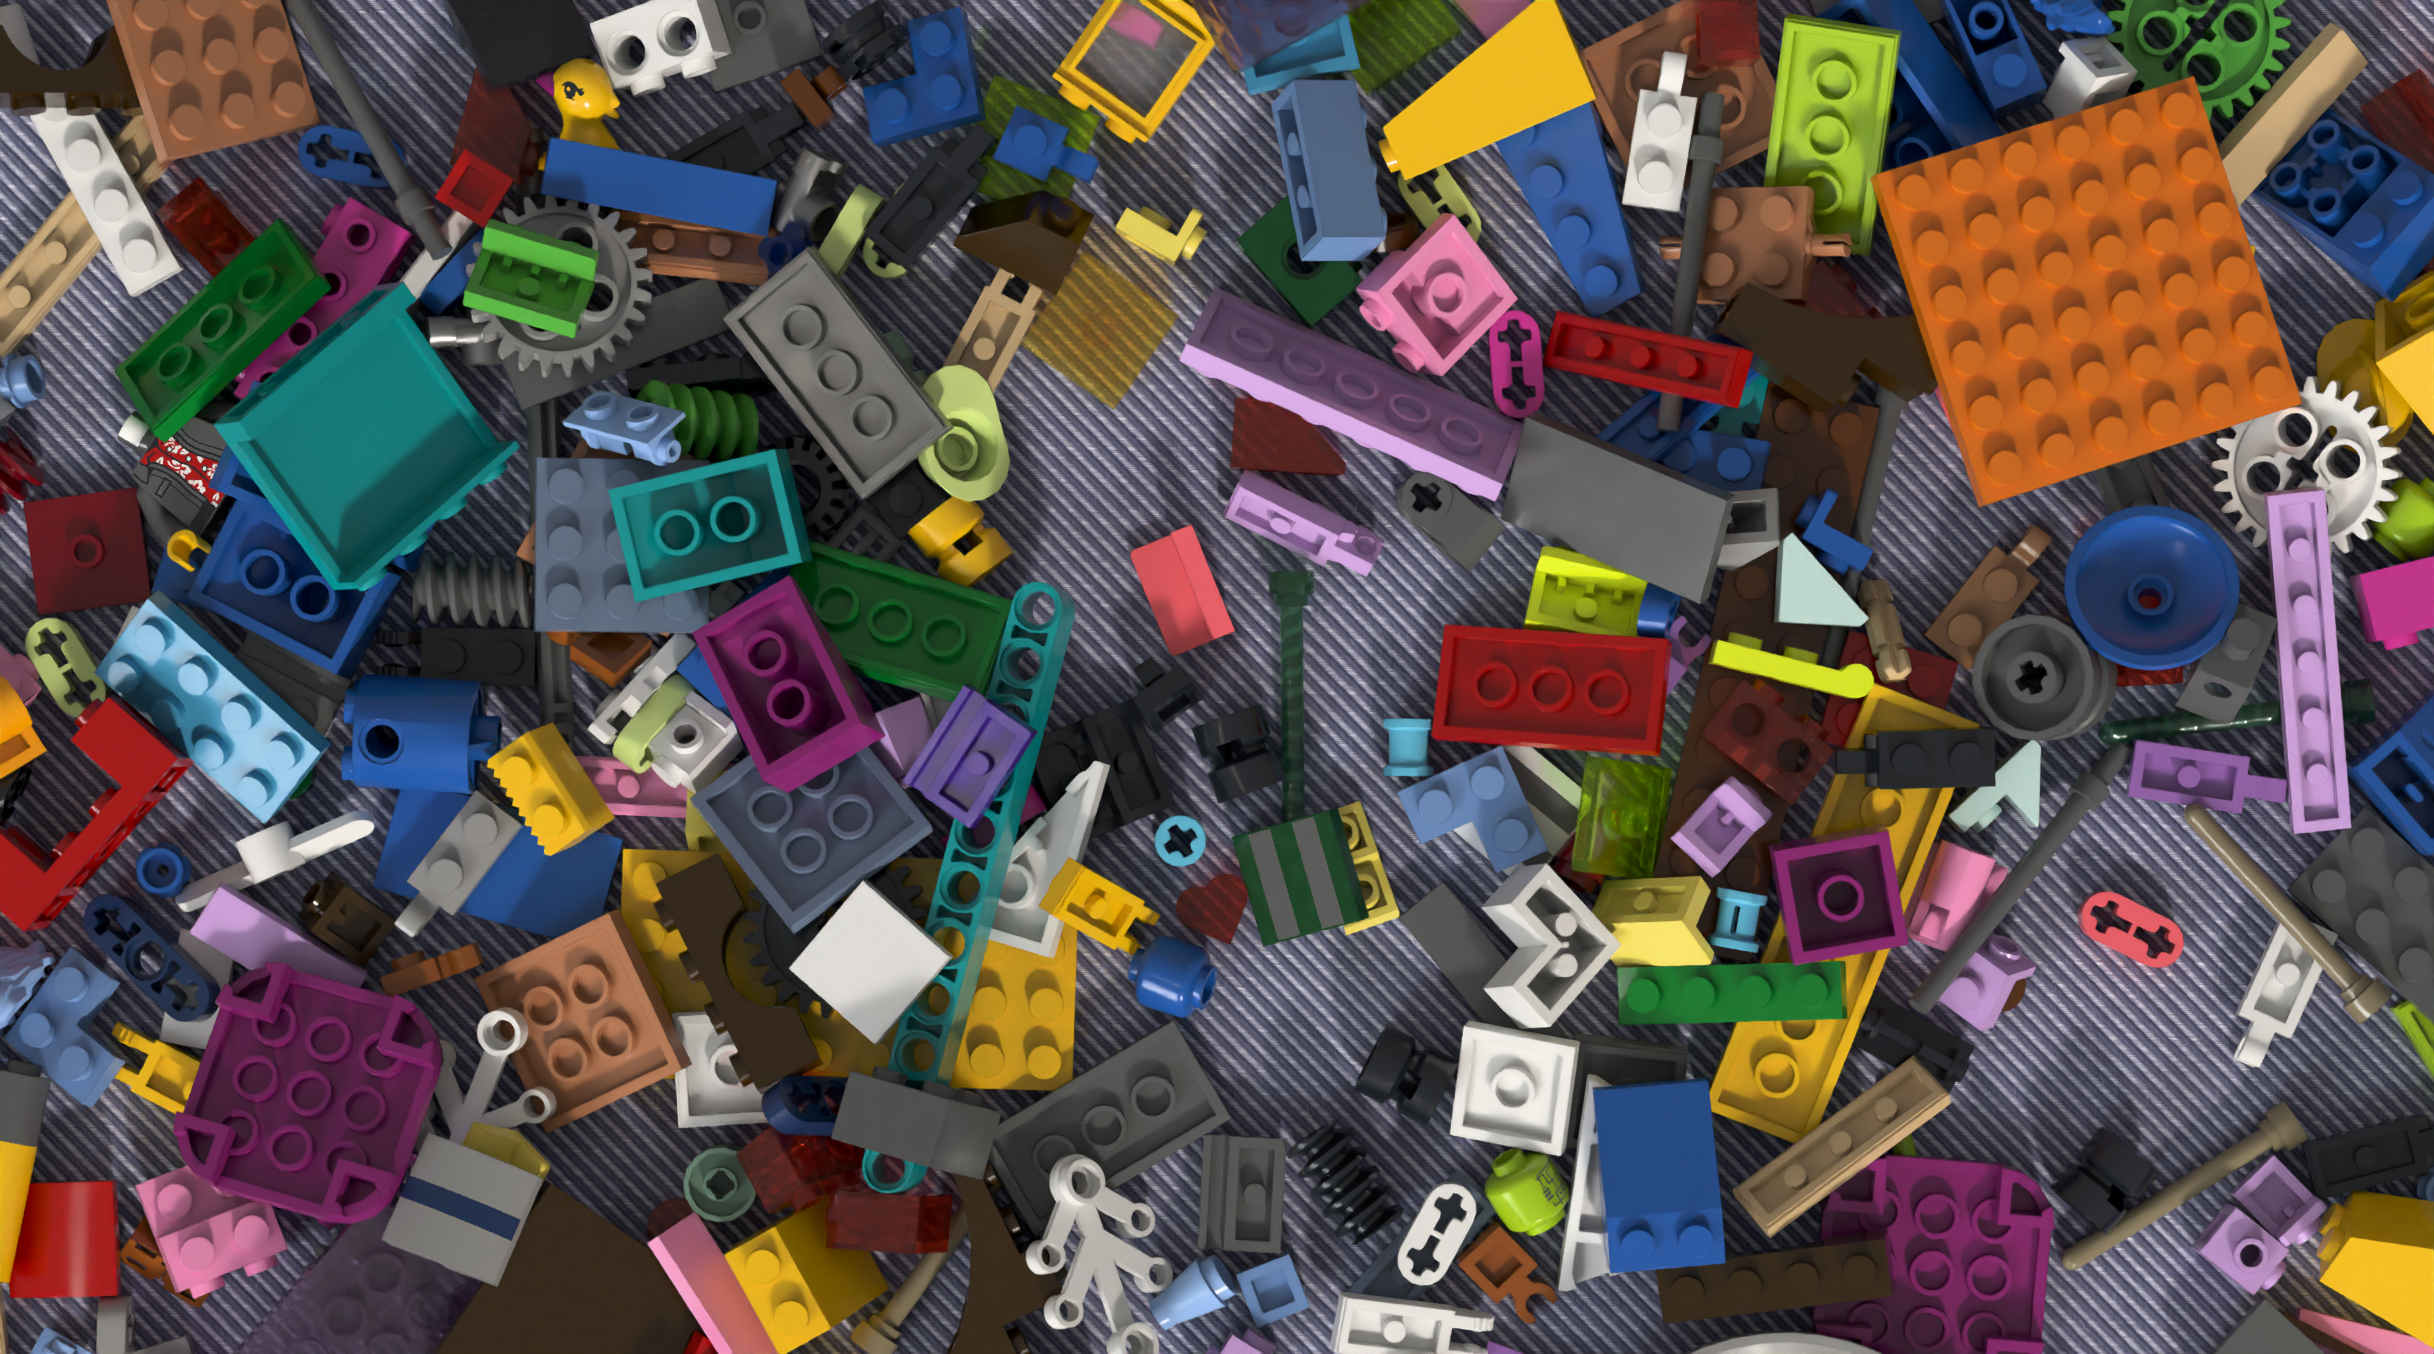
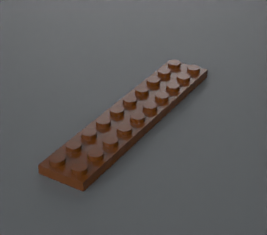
(1804, 458)

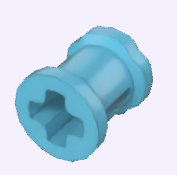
(1408, 747)
(1176, 857)
(1747, 921)

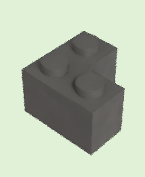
(924, 1126)

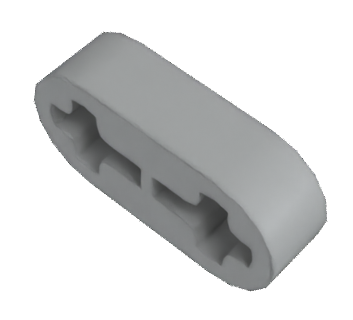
(115, 1325)

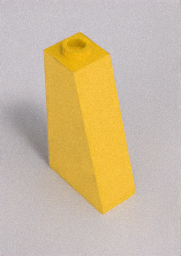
(1500, 89)

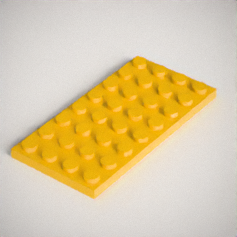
(1018, 1018)

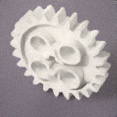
(2349, 499)

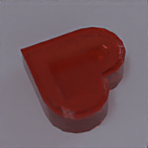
(1214, 908)

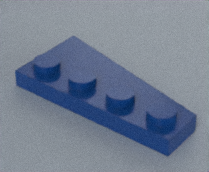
(1576, 201)

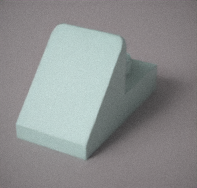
(2016, 782)

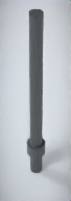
(1705, 154)
(413, 201)
(1878, 460)
(2086, 794)

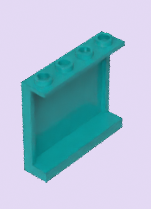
(364, 440)

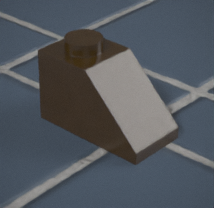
(1027, 236)

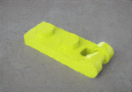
(1794, 667)

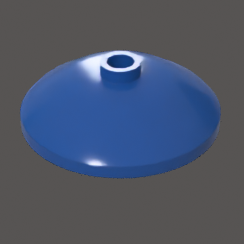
(2159, 556)

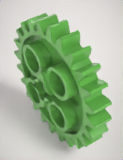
(2234, 63)

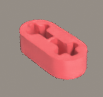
(2124, 941)

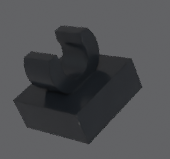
(1164, 695)

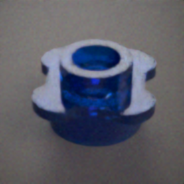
(774, 249)

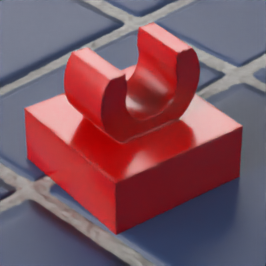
(474, 188)

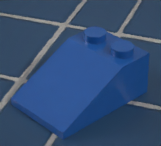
(275, 590)
(1658, 1175)

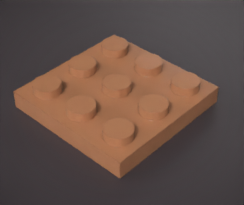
(1633, 61)
(213, 72)
(589, 1019)

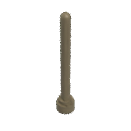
(2360, 992)
(2275, 1132)
(881, 1330)

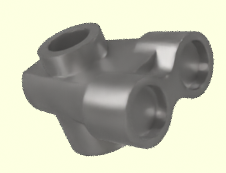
(806, 194)
(449, 332)

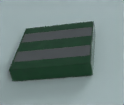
(1300, 877)

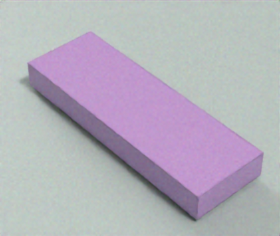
(257, 936)

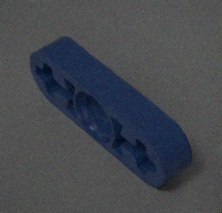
(112, 942)
(816, 1118)

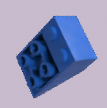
(2356, 203)
(2399, 775)

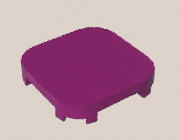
(310, 1094)
(1963, 1254)

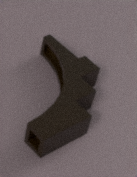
(1820, 352)
(999, 1277)

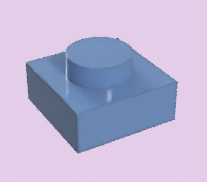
(1272, 1290)

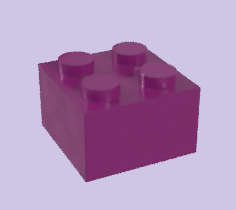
(1838, 894)

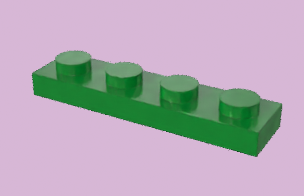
(1732, 993)

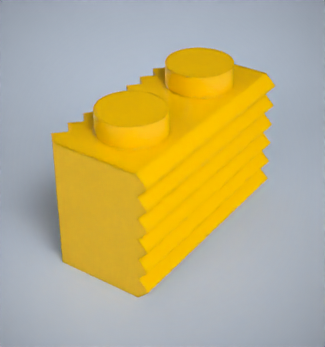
(550, 789)

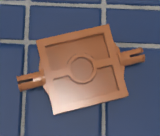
(1760, 239)

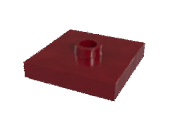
(88, 551)

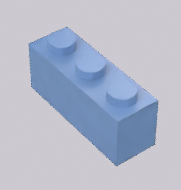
(1329, 170)

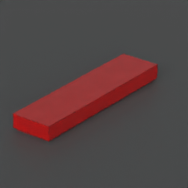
(1648, 359)

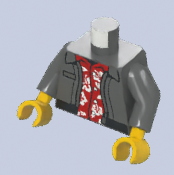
(177, 477)

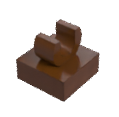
(813, 96)

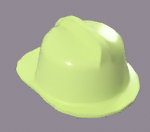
(974, 454)

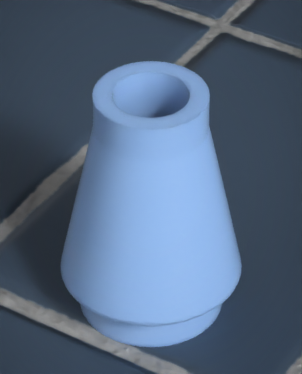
(1195, 1292)

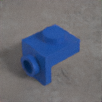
(1834, 549)

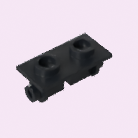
(1898, 1034)

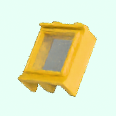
(1135, 63)

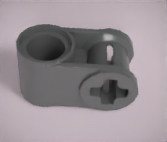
(1456, 526)

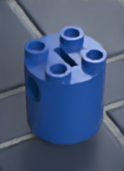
(437, 727)

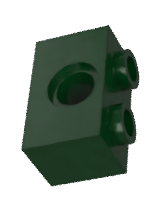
(1311, 294)

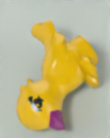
(583, 97)

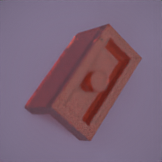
(2405, 118)

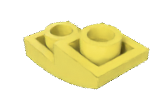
(1369, 869)

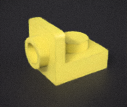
(1151, 234)

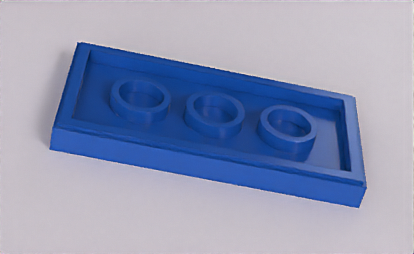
(522, 886)

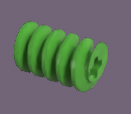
(712, 419)

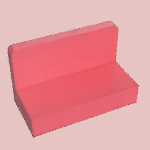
(1181, 591)

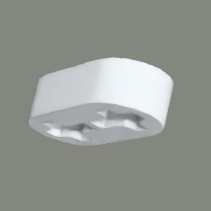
(1448, 1240)

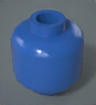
(1173, 976)

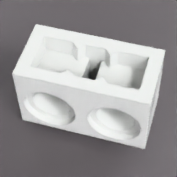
(659, 28)

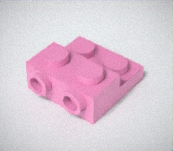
(1435, 297)
(208, 1231)

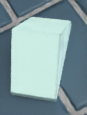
(1808, 592)

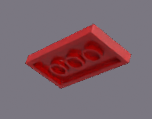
(1552, 689)

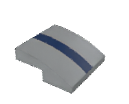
(462, 1209)

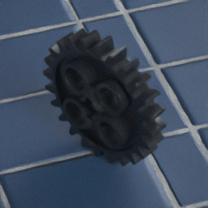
(782, 947)

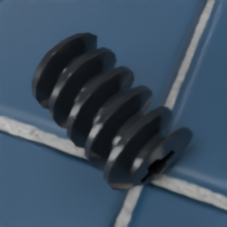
(1345, 1181)

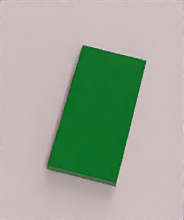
(222, 329)
(904, 622)

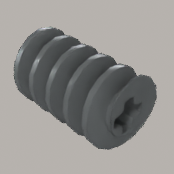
(474, 590)

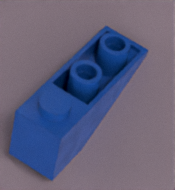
(1994, 55)

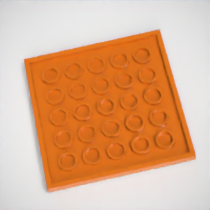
(2085, 291)

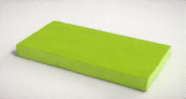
(1834, 119)

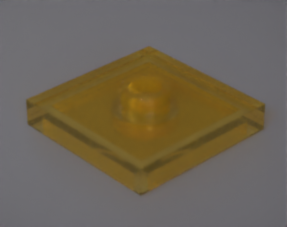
(1099, 330)

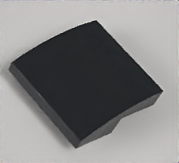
(519, 37)
(1114, 737)

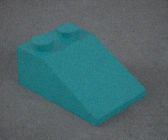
(710, 524)

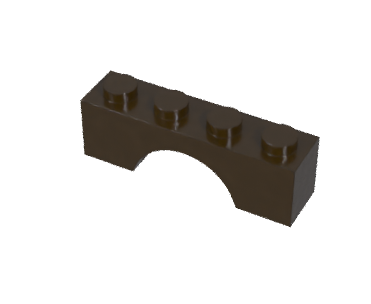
(83, 91)
(705, 911)
(1779, 1279)

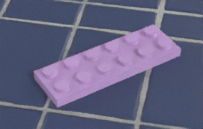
(1353, 394)

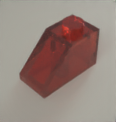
(497, 131)
(1279, 442)

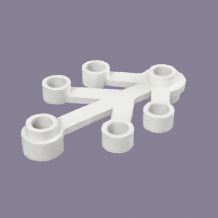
(462, 1113)
(1097, 1253)

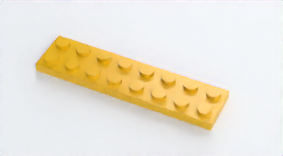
(1785, 1071)

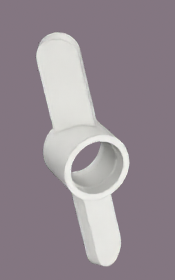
(275, 853)

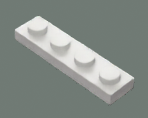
(109, 198)

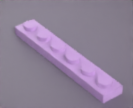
(2307, 660)

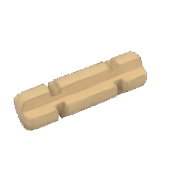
(1884, 631)

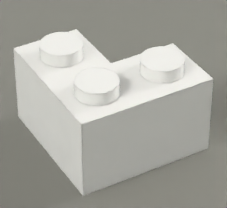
(1556, 942)

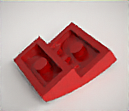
(68, 1241)

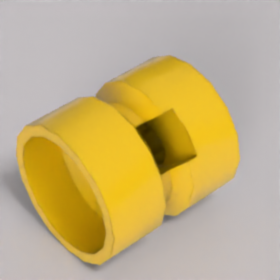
(947, 527)

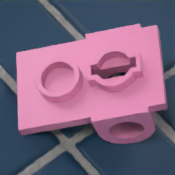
(1950, 893)

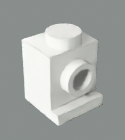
(2088, 76)
(694, 745)

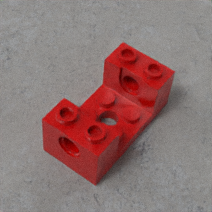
(139, 758)

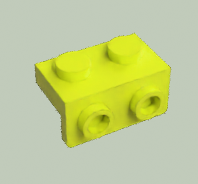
(1582, 595)

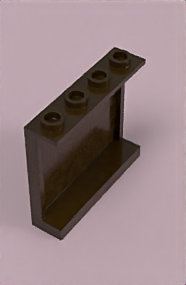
(573, 1291)

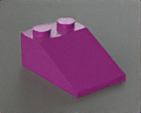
(787, 686)

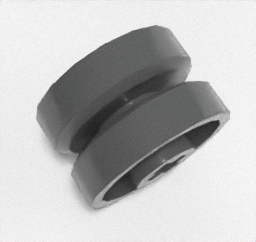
(2036, 707)

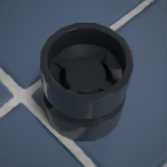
(1245, 773)
(1387, 1065)
(2104, 1180)

